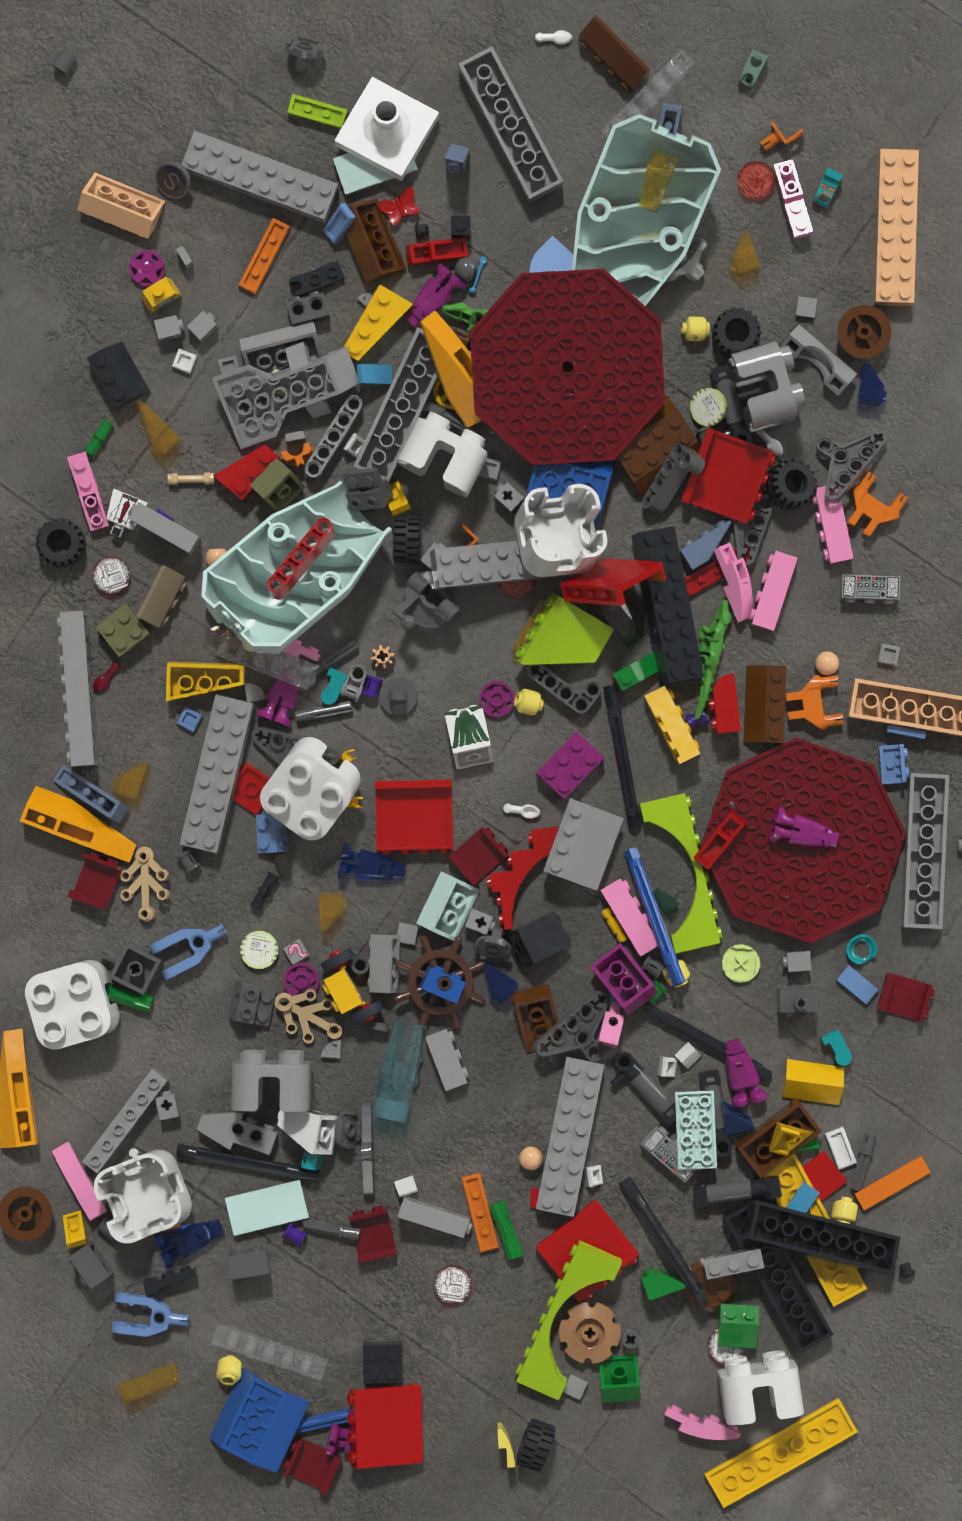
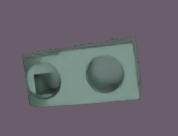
(752, 68)

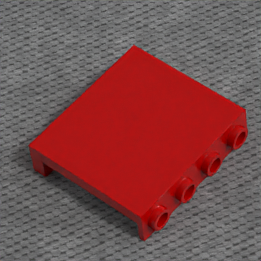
(730, 476)
(608, 580)
(414, 816)
(594, 1228)
(385, 1426)

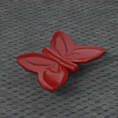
(399, 208)

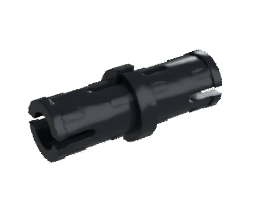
(264, 891)

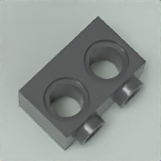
(308, 314)

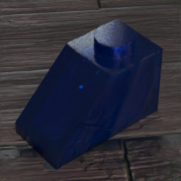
(870, 388)
(499, 983)

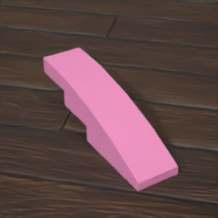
(79, 1180)

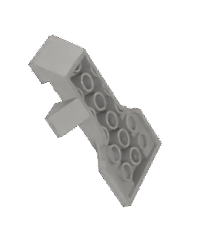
(304, 385)

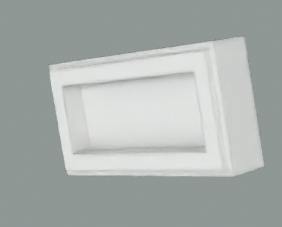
(840, 1148)

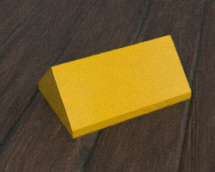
(813, 1082)

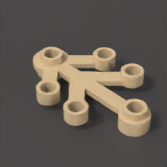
(145, 881)
(305, 1014)

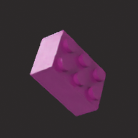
(570, 765)
(624, 979)

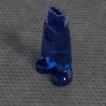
(370, 865)
(188, 1239)

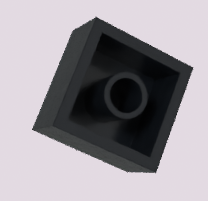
(382, 1362)

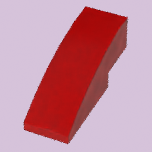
(436, 251)
(719, 839)

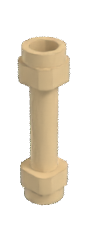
(207, 479)

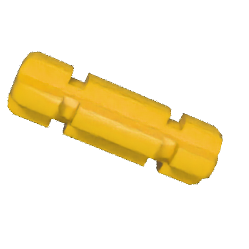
(614, 925)

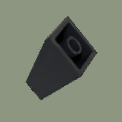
(538, 940)

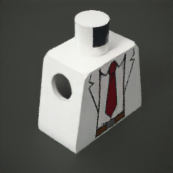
(118, 512)

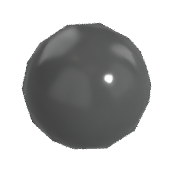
(465, 269)

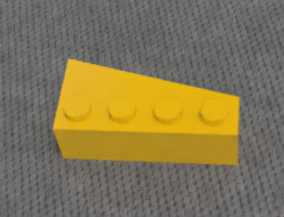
(377, 318)
(200, 677)
(672, 725)

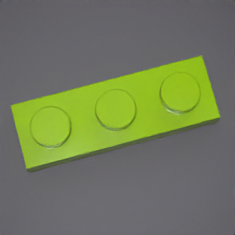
(317, 111)

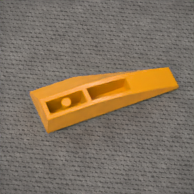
(453, 366)
(75, 823)
(16, 1100)

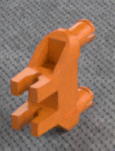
(871, 507)
(812, 703)

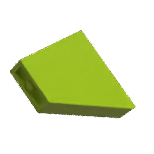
(563, 636)

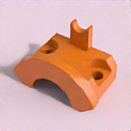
(300, 459)

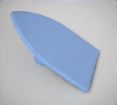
(551, 257)

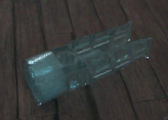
(398, 1077)

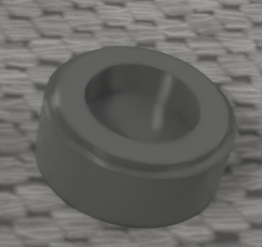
(381, 1027)

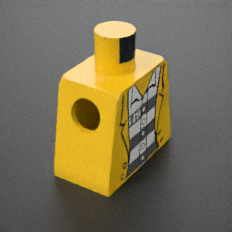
(160, 294)

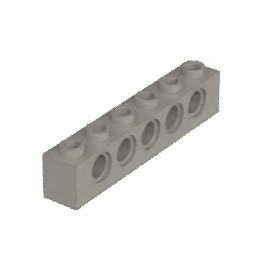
(125, 1120)

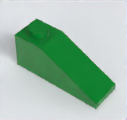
(636, 672)

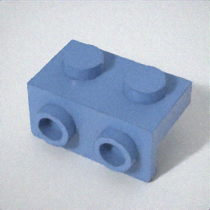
(893, 764)
(270, 834)

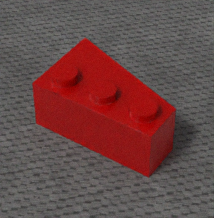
(243, 472)

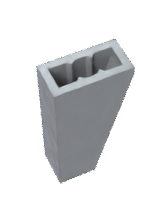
(164, 528)
(434, 1217)

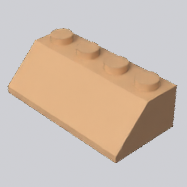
(120, 205)

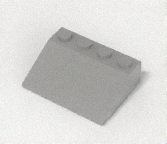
(583, 844)

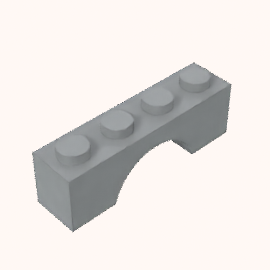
(835, 372)

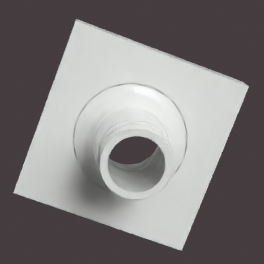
(390, 143)

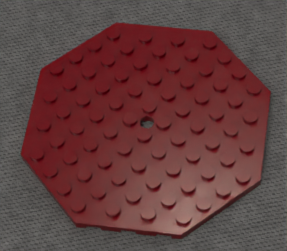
(577, 320)
(803, 887)

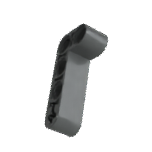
(670, 477)
(560, 684)

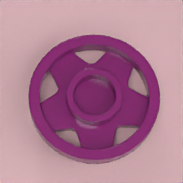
(146, 268)
(497, 698)
(301, 979)

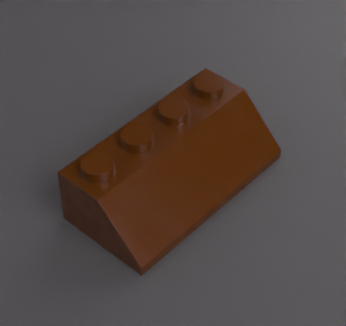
(613, 54)
(373, 242)
(764, 704)
(757, 1143)

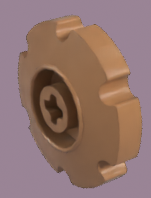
(598, 1345)

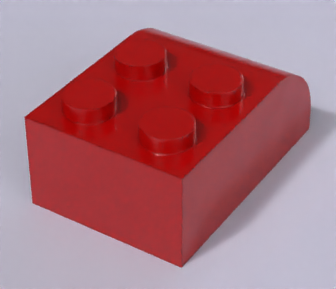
(724, 706)

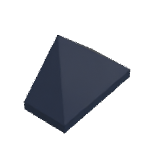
(735, 1120)

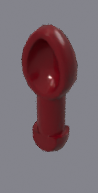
(103, 681)

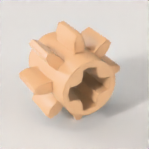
(387, 659)

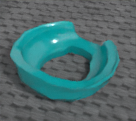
(872, 945)

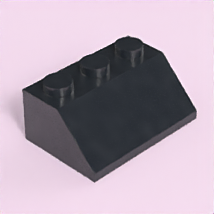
(118, 375)

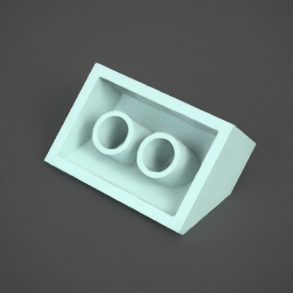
(448, 906)

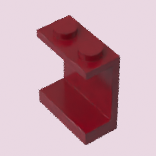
(479, 855)
(96, 881)
(905, 997)
(376, 1234)
(311, 1464)

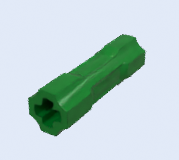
(129, 998)
(510, 1242)

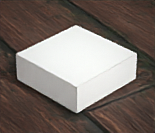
(184, 361)

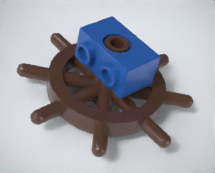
(439, 982)

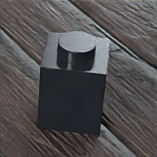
(460, 227)

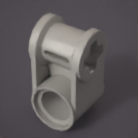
(354, 684)

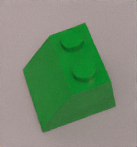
(660, 1283)
(738, 1326)
(619, 1379)

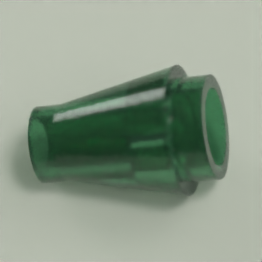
(665, 901)

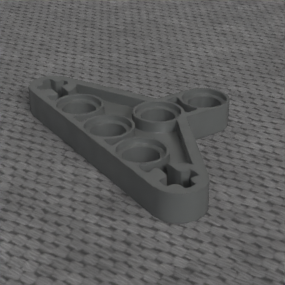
(853, 453)
(743, 530)
(279, 753)
(569, 1037)
(367, 1149)

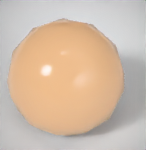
(213, 555)
(827, 663)
(531, 1158)

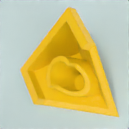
(787, 1138)

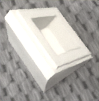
(354, 445)
(688, 1055)
(667, 1066)
(593, 1176)
(406, 1186)

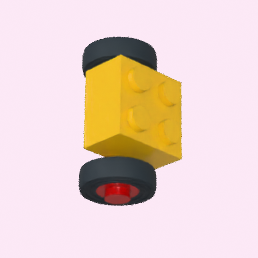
(344, 991)

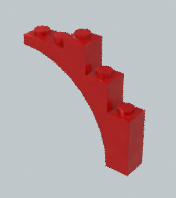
(522, 862)

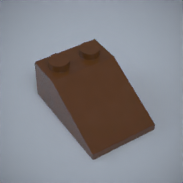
(535, 1014)

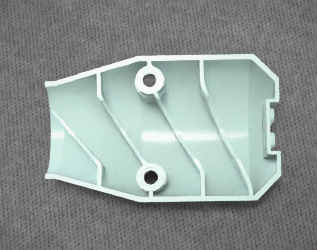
(628, 237)
(237, 582)

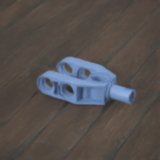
(200, 952)
(157, 1307)

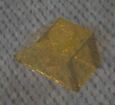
(744, 258)
(130, 781)
(331, 907)

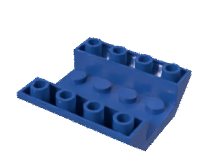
(560, 476)
(258, 1421)

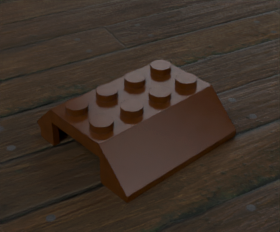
(653, 444)

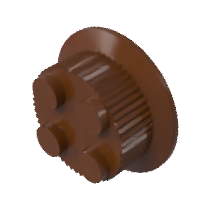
(864, 331)
(25, 1213)
(718, 1290)

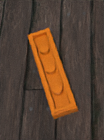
(264, 256)
(892, 1182)
(480, 1212)

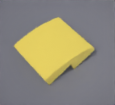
(505, 1442)

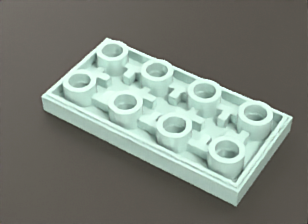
(359, 175)
(695, 1130)
(266, 1207)

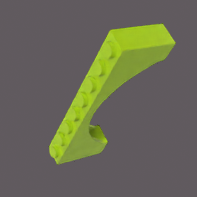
(699, 926)
(585, 1268)

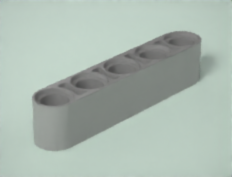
(335, 427)

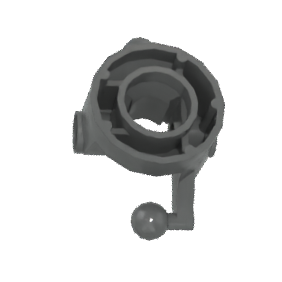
(420, 614)

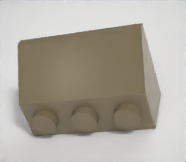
(162, 597)

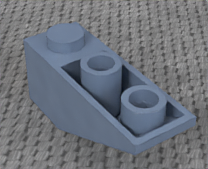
(456, 159)
(700, 551)

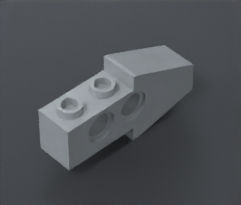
(220, 1129)

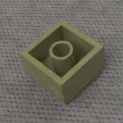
(277, 485)
(123, 630)

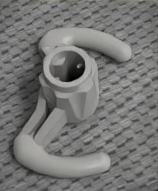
(690, 263)

